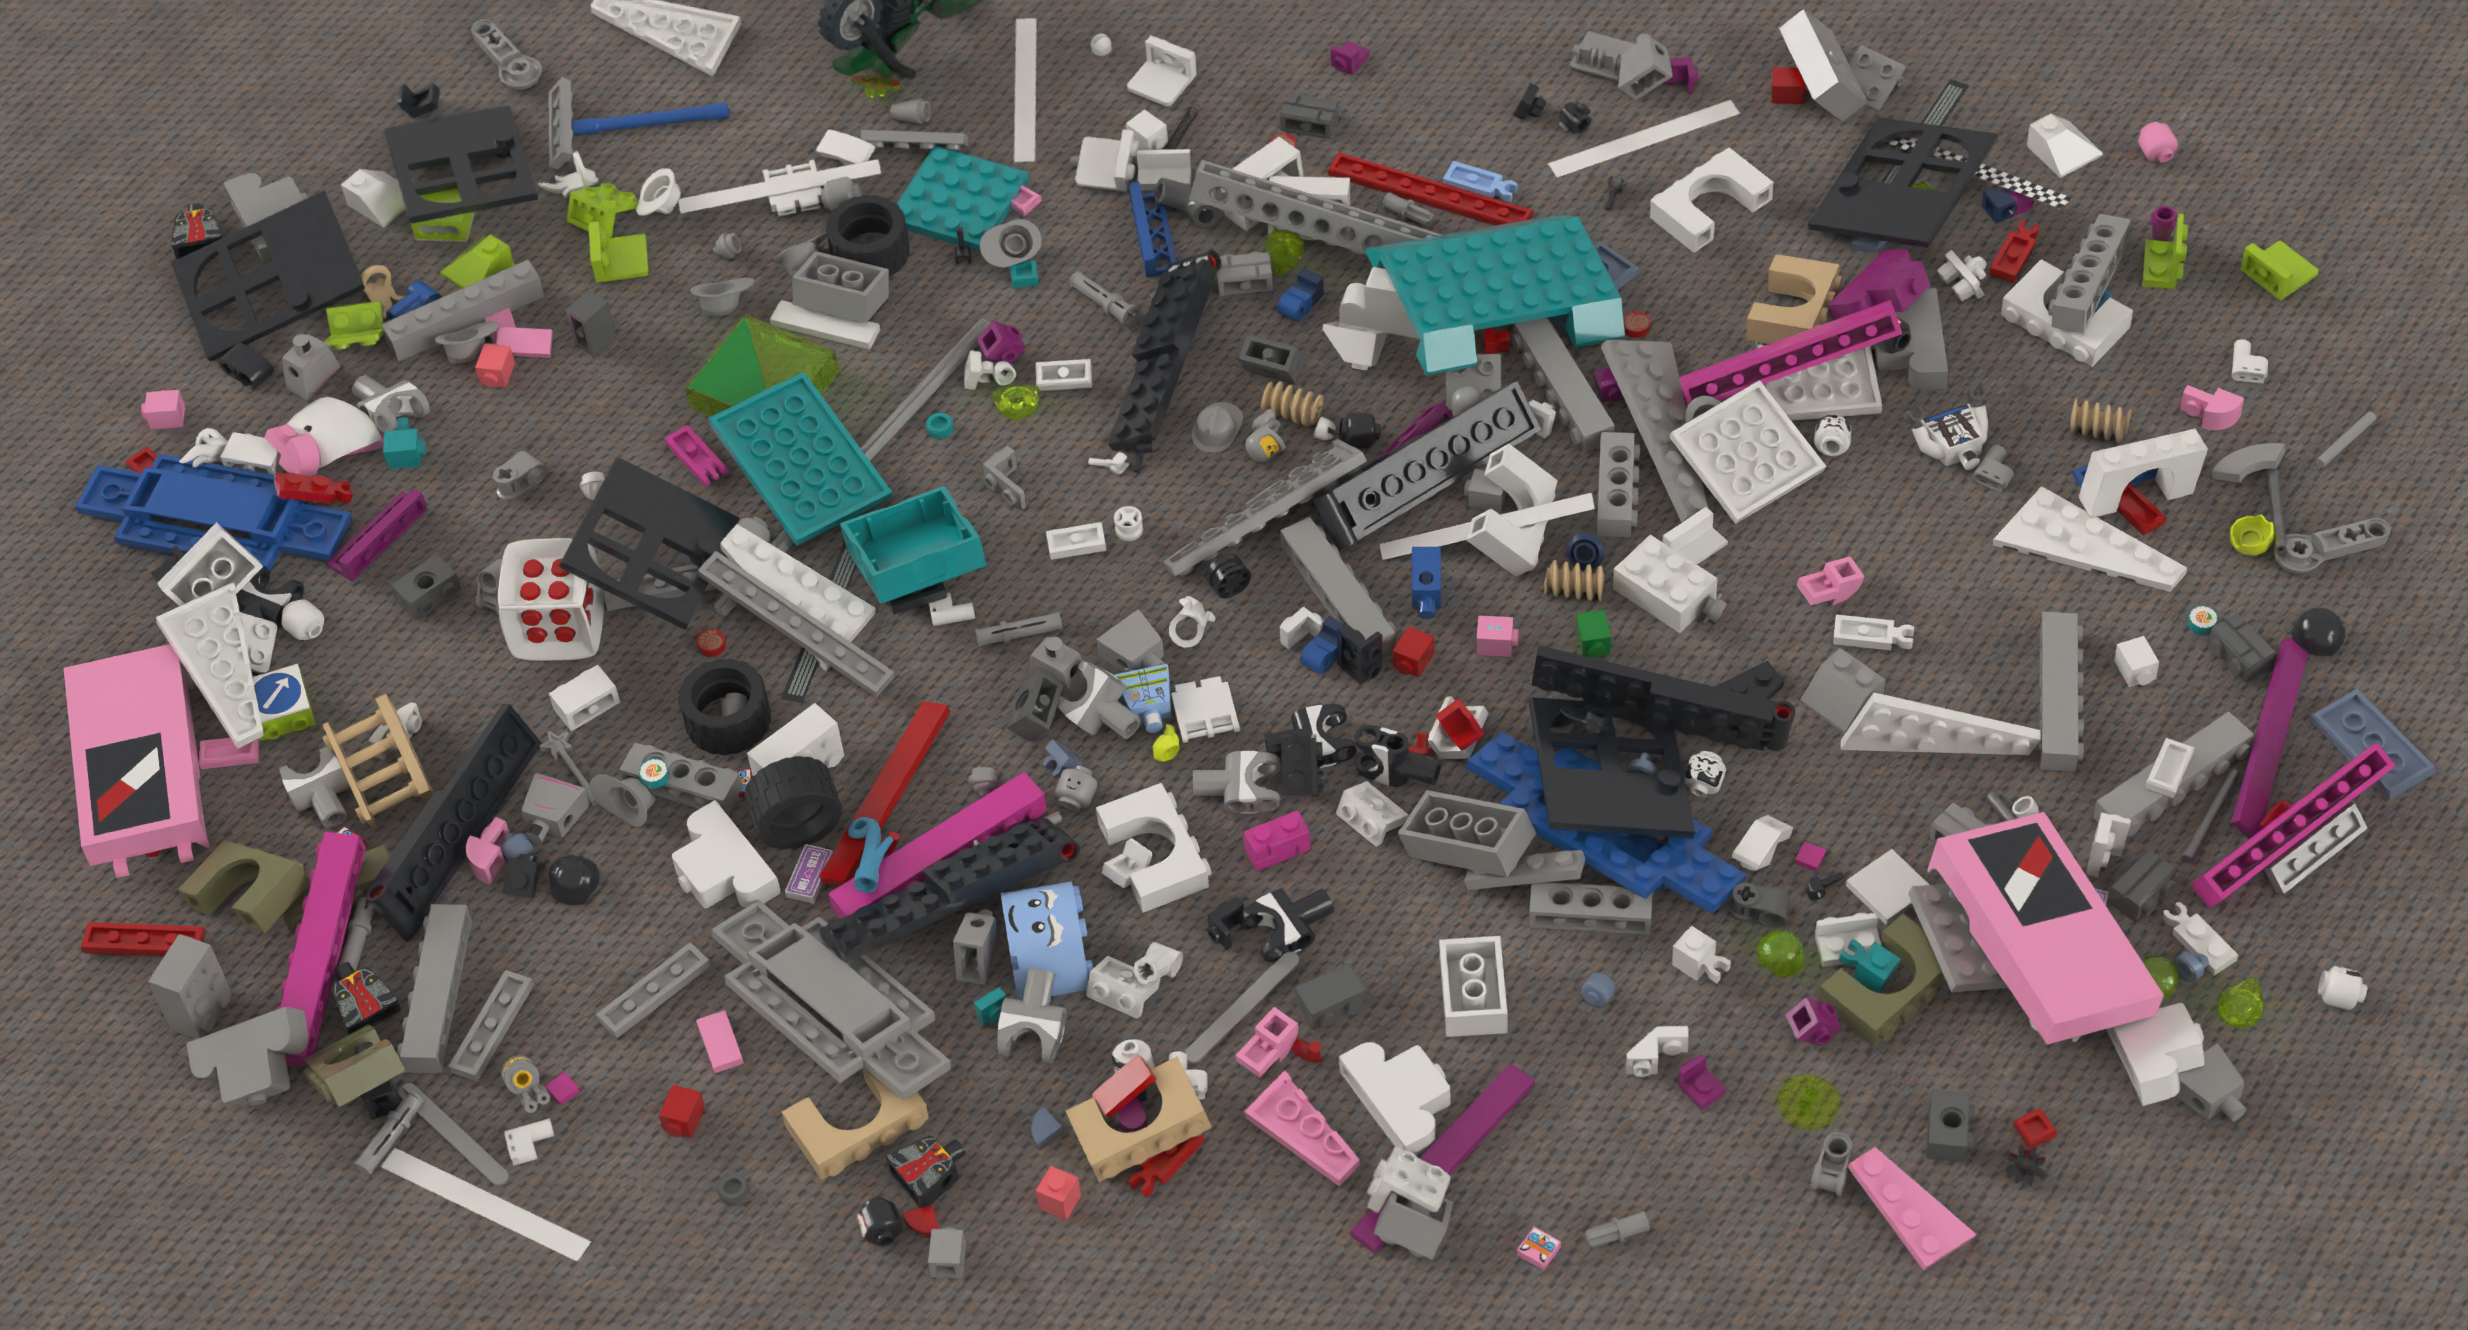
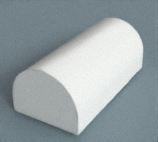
(1064, 374)

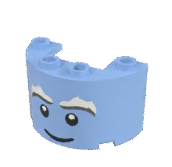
(1047, 936)

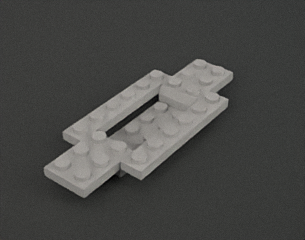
(856, 997)

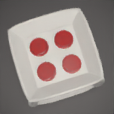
(545, 608)

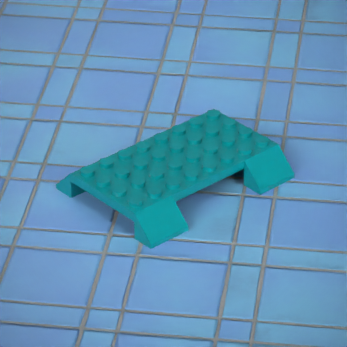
(1500, 279)

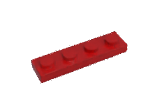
(135, 938)

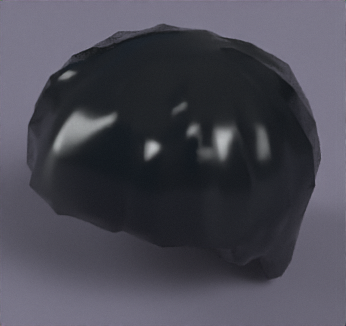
(2319, 632)
(573, 879)

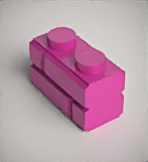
(1277, 840)

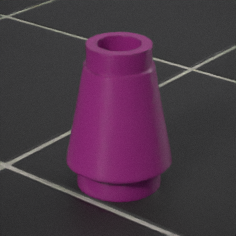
(2163, 222)

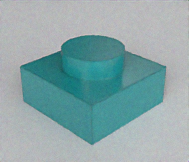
(989, 1006)

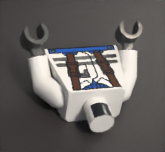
(1954, 433)

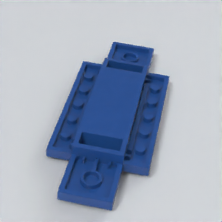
(209, 495)
(1626, 858)

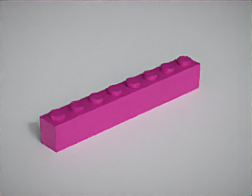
(1793, 353)
(990, 816)
(2292, 825)
(322, 933)

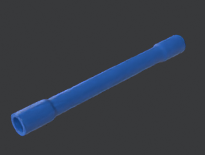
(596, 125)

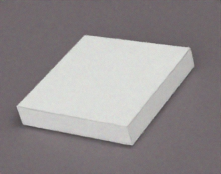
(1885, 886)

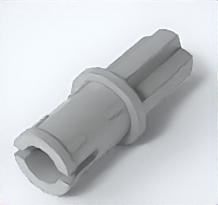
(1407, 209)
(1617, 1229)

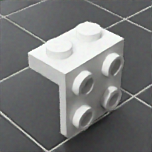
(1164, 73)
(1107, 162)
(259, 640)
(1409, 1178)

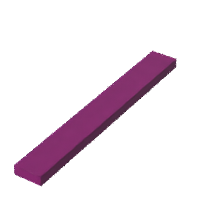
(2269, 738)
(1461, 1137)

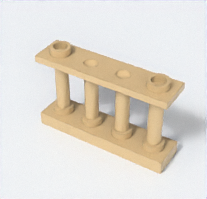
(406, 763)

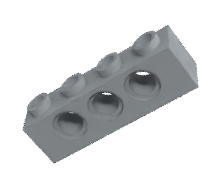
(1616, 484)
(689, 780)
(1577, 914)

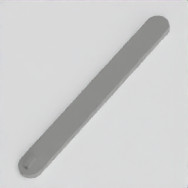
(1242, 1007)
(458, 1138)

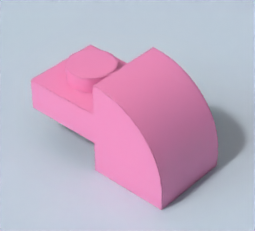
(2216, 410)
(298, 451)
(1833, 584)
(486, 853)
(1271, 1042)

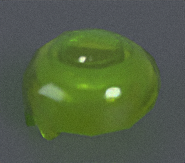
(1781, 953)
(2163, 973)

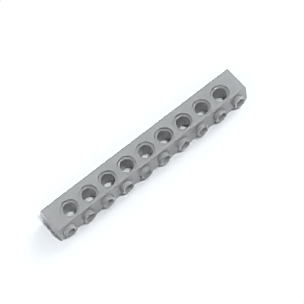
(1309, 205)

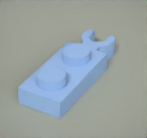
(1479, 181)

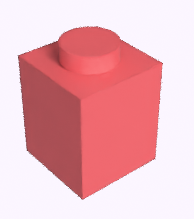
(495, 365)
(1058, 1193)

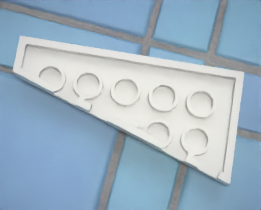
(682, 31)
(2070, 537)
(214, 651)
(1911, 726)

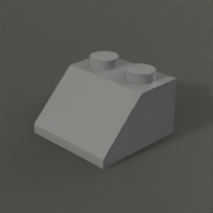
(1841, 689)
(1413, 1225)

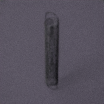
(1180, 124)

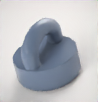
(1642, 765)
(2191, 965)

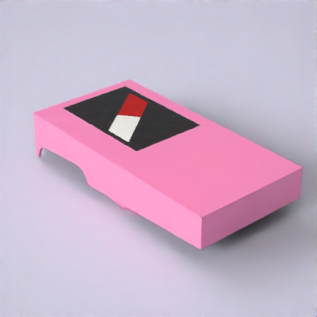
(134, 757)
(2046, 928)

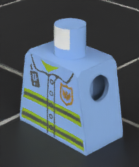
(1148, 695)

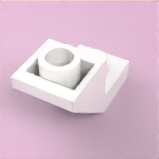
(1760, 842)
(1643, 1057)

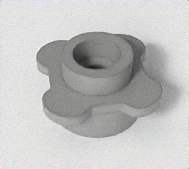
(1714, 609)

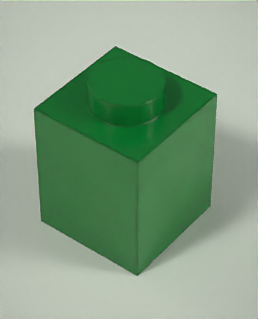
(1593, 634)

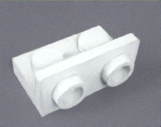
(1370, 812)
(2108, 841)
(1836, 933)
(1118, 987)

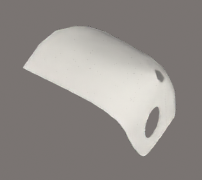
(335, 428)

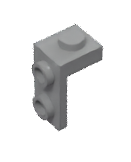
(995, 473)

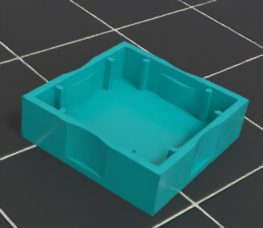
(913, 544)

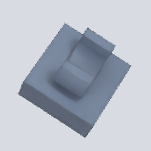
(1062, 756)

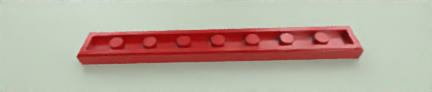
(1427, 191)
(887, 789)

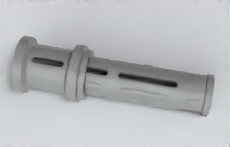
(1112, 304)

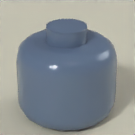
(516, 845)
(1598, 989)

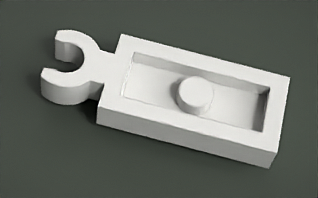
(1871, 633)
(2200, 938)

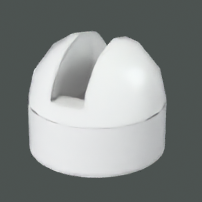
(1101, 44)
(1002, 378)
(1323, 428)
(2025, 807)

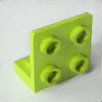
(599, 205)
(618, 256)
(2163, 259)
(2277, 268)
(355, 324)

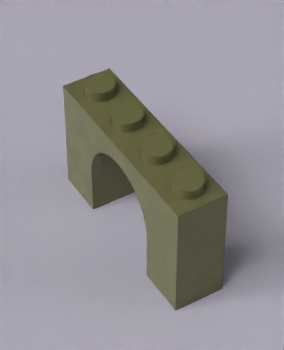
(232, 865)
(1878, 1014)
(344, 1075)

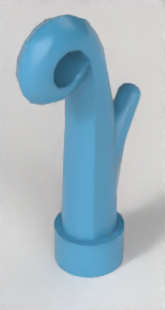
(867, 875)

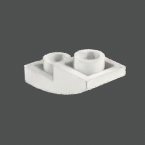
(844, 148)
(411, 721)

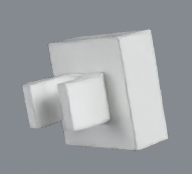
(976, 371)
(1544, 415)

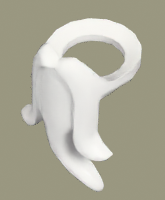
(574, 181)
(207, 452)
(1195, 610)

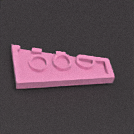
(1293, 1122)
(1913, 1213)

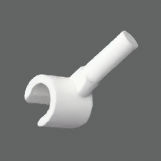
(1116, 465)

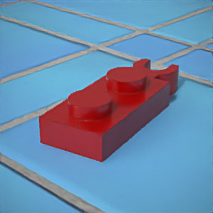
(2014, 253)
(311, 488)
(1164, 1165)

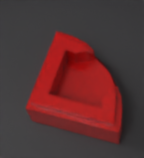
(921, 1220)

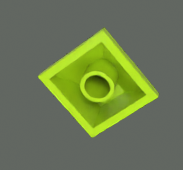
(478, 262)

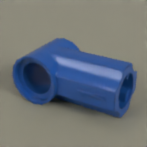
(417, 296)

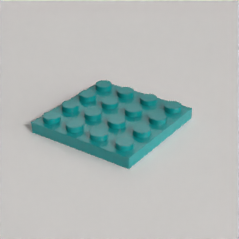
(959, 192)

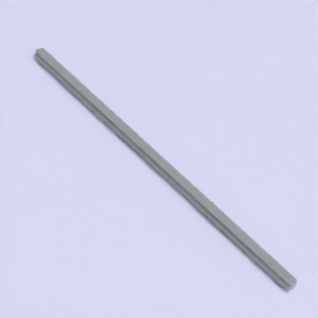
(893, 423)

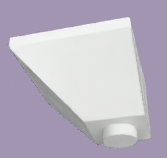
(2060, 145)
(374, 195)
(1356, 343)

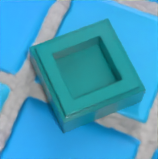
(1024, 274)

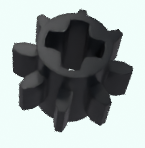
(1574, 117)
(2032, 1170)

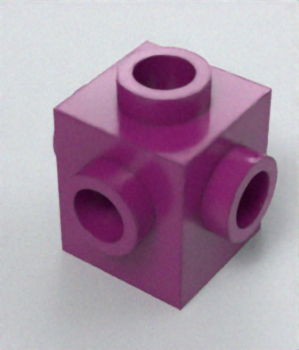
(1001, 342)
(1813, 1021)

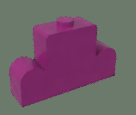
(1886, 278)

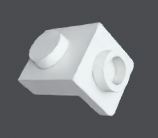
(1298, 626)
(1134, 858)

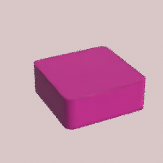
(1810, 856)
(562, 1088)

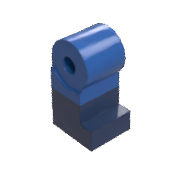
(1302, 295)
(1322, 651)

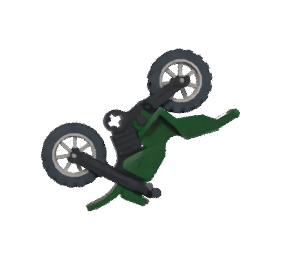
(878, 30)

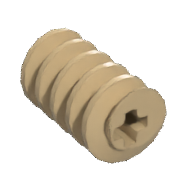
(1292, 405)
(2099, 421)
(1574, 580)

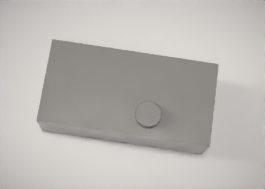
(1823, 65)
(1467, 833)

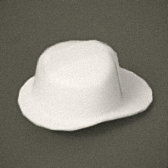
(659, 193)

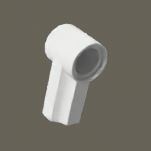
(1158, 962)

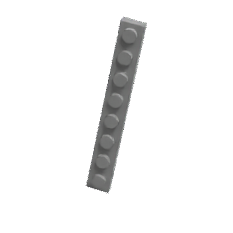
(796, 624)

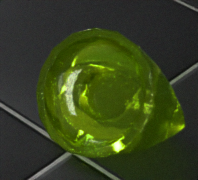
(1284, 250)
(1017, 400)
(2241, 1004)

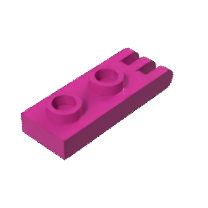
(696, 455)

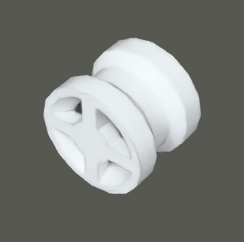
(1133, 519)

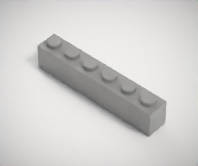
(461, 309)
(1563, 382)
(1335, 581)
(2060, 691)
(2214, 751)
(435, 988)

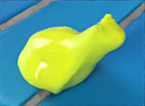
(1166, 745)

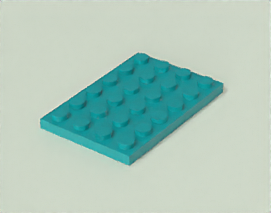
(800, 458)

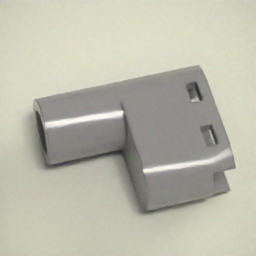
(1993, 470)

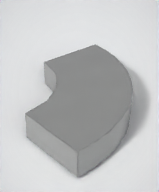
(2247, 460)

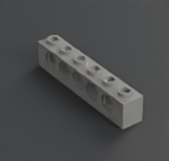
(2090, 273)

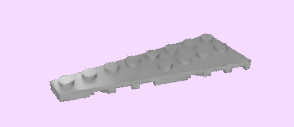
(1655, 398)
(1270, 503)

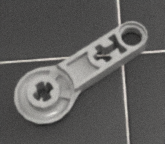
(507, 57)
(2330, 545)

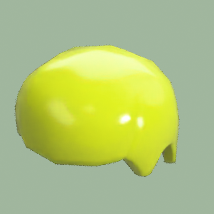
(2252, 535)

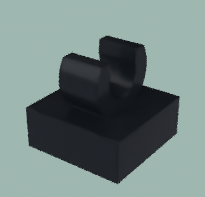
(1530, 103)

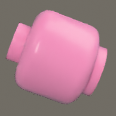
(2157, 142)

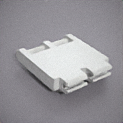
(787, 202)
(1204, 709)

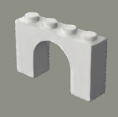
(1723, 174)
(2026, 308)
(2111, 469)
(1529, 486)
(1155, 812)

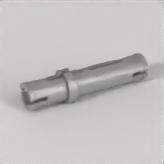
(1018, 629)
(358, 930)
(410, 1104)

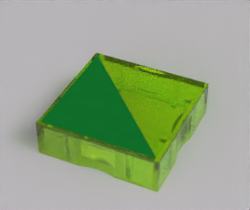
(754, 360)

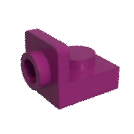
(1348, 57)
(1683, 72)
(1607, 385)
(1699, 1082)

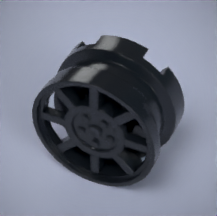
(1227, 574)

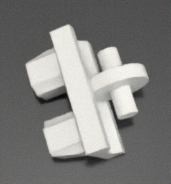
(1967, 273)

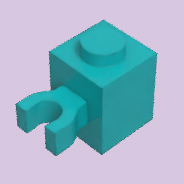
(403, 447)
(1873, 967)

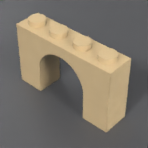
(1795, 277)
(834, 1149)
(1117, 1151)

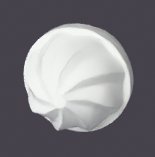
(591, 483)

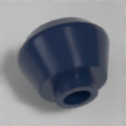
(1583, 554)

